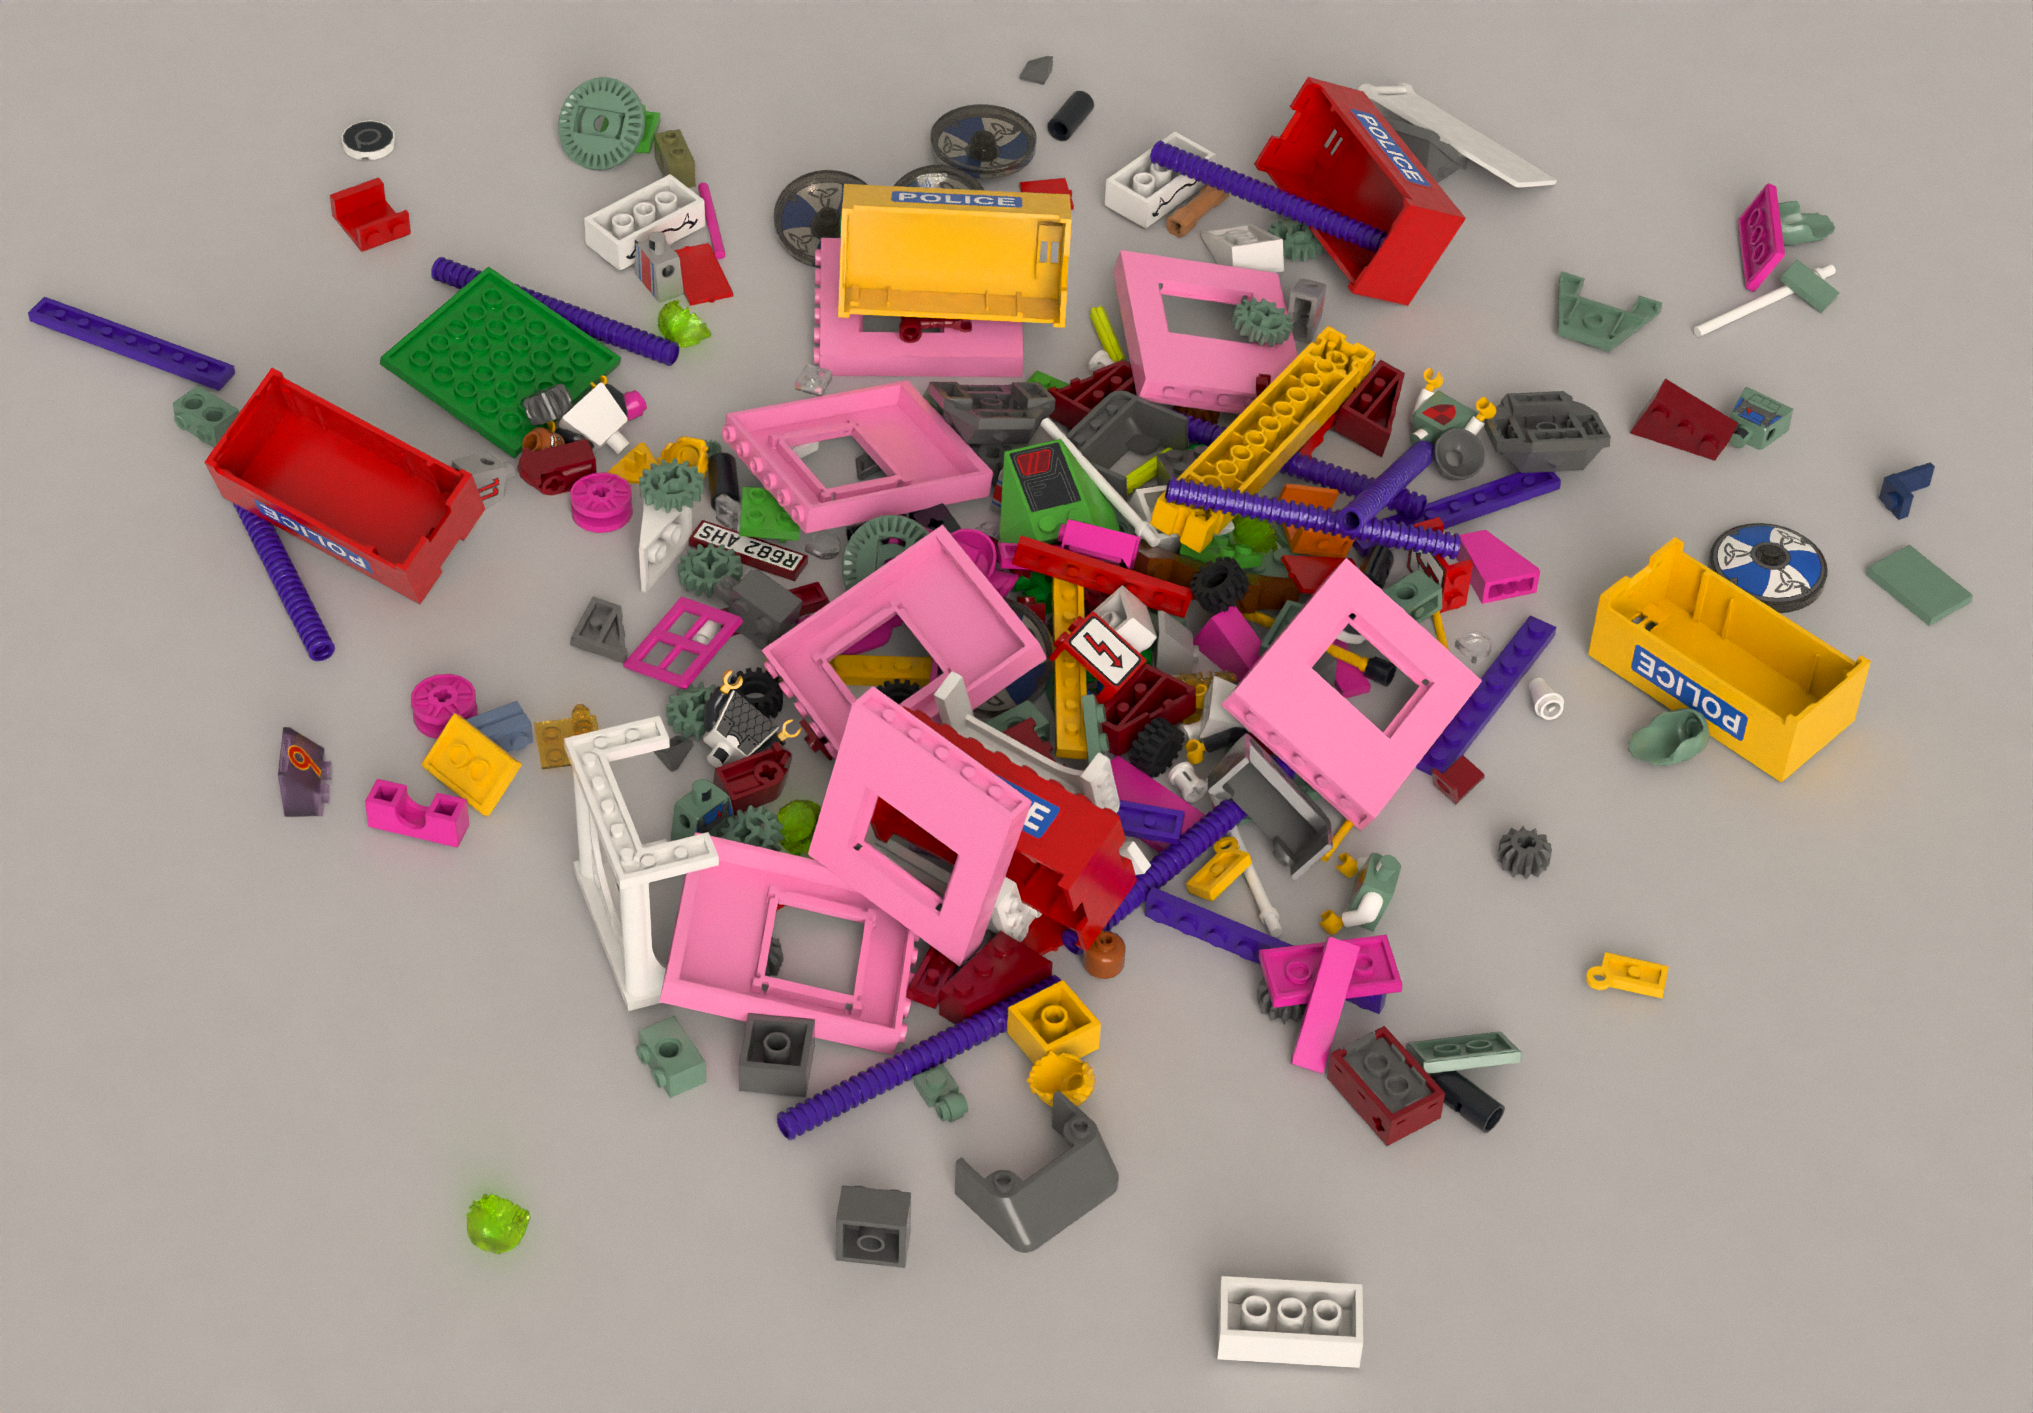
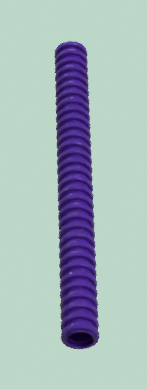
(1267, 196)
(592, 324)
(1318, 472)
(1385, 487)
(1310, 517)
(288, 585)
(1175, 858)
(902, 1066)

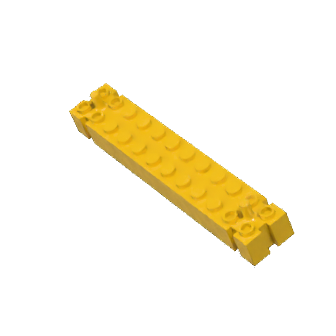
(1268, 432)

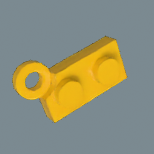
(1220, 870)
(1629, 975)

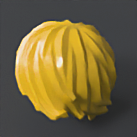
(687, 449)
(1062, 1073)

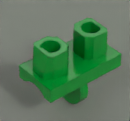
(1038, 586)

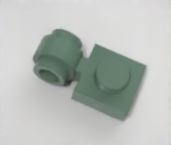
(941, 1091)

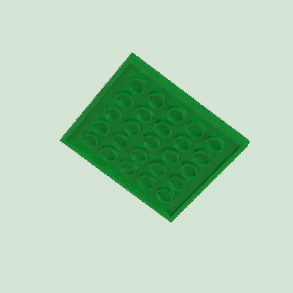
(491, 353)

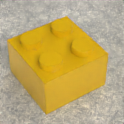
(1054, 1022)

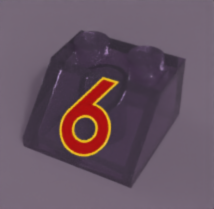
(303, 775)

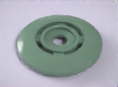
(601, 98)
(866, 551)

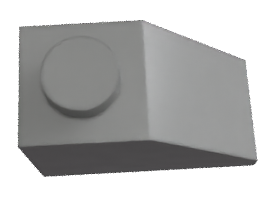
(1174, 646)

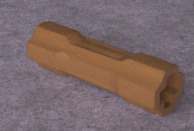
(1187, 216)

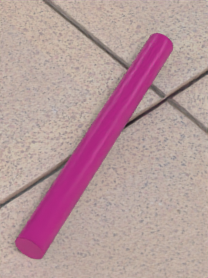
(712, 222)

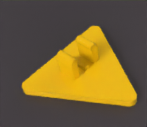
(633, 464)

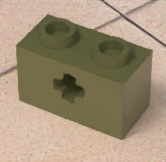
(674, 157)

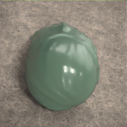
(1802, 227)
(1671, 738)

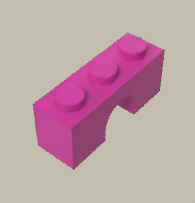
(394, 811)

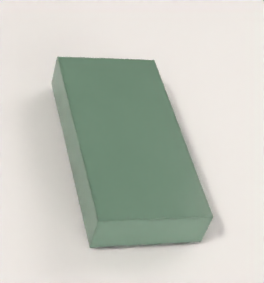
(1809, 286)

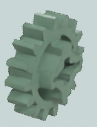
(1297, 239)
(1262, 322)
(671, 485)
(707, 566)
(691, 706)
(748, 828)

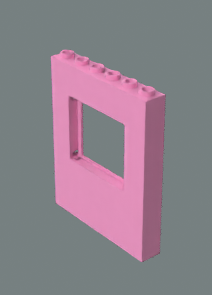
(846, 350)
(1189, 367)
(893, 427)
(944, 606)
(1321, 730)
(942, 791)
(726, 938)

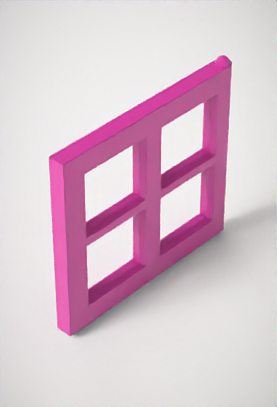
(661, 634)

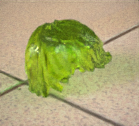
(681, 326)
(1254, 533)
(799, 824)
(496, 1224)

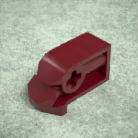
(558, 467)
(755, 778)

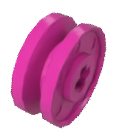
(601, 502)
(438, 699)

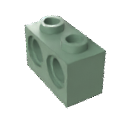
(204, 415)

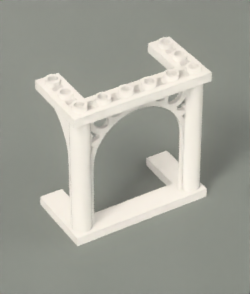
(1095, 783)
(614, 855)

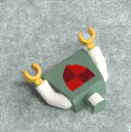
(1438, 412)
(1370, 893)

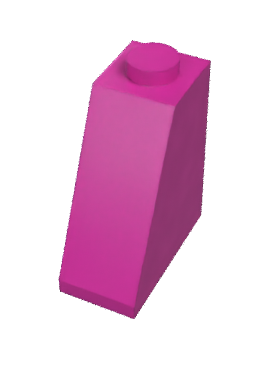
(1497, 568)
(1229, 642)

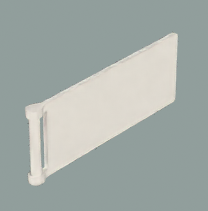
(1465, 139)

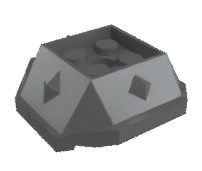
(1436, 156)
(993, 411)
(1546, 432)

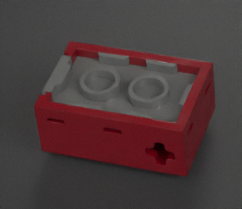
(1385, 1085)

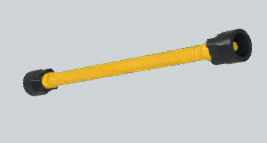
(1374, 668)

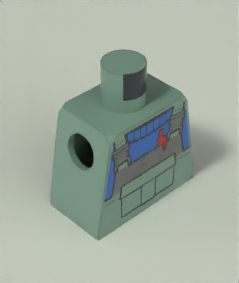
(1759, 420)
(701, 811)

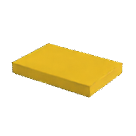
(471, 764)

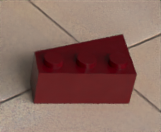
(1082, 396)
(1684, 422)
(1145, 697)

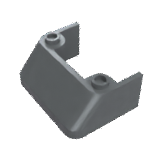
(1126, 424)
(1275, 803)
(1052, 1198)

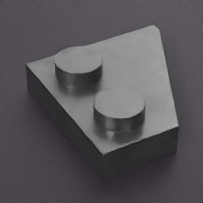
(601, 630)

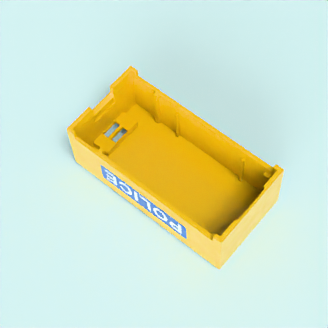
(953, 254)
(1722, 652)

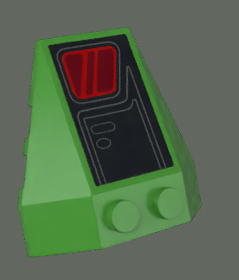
(1044, 490)

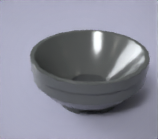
(1466, 446)

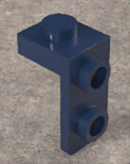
(1898, 487)

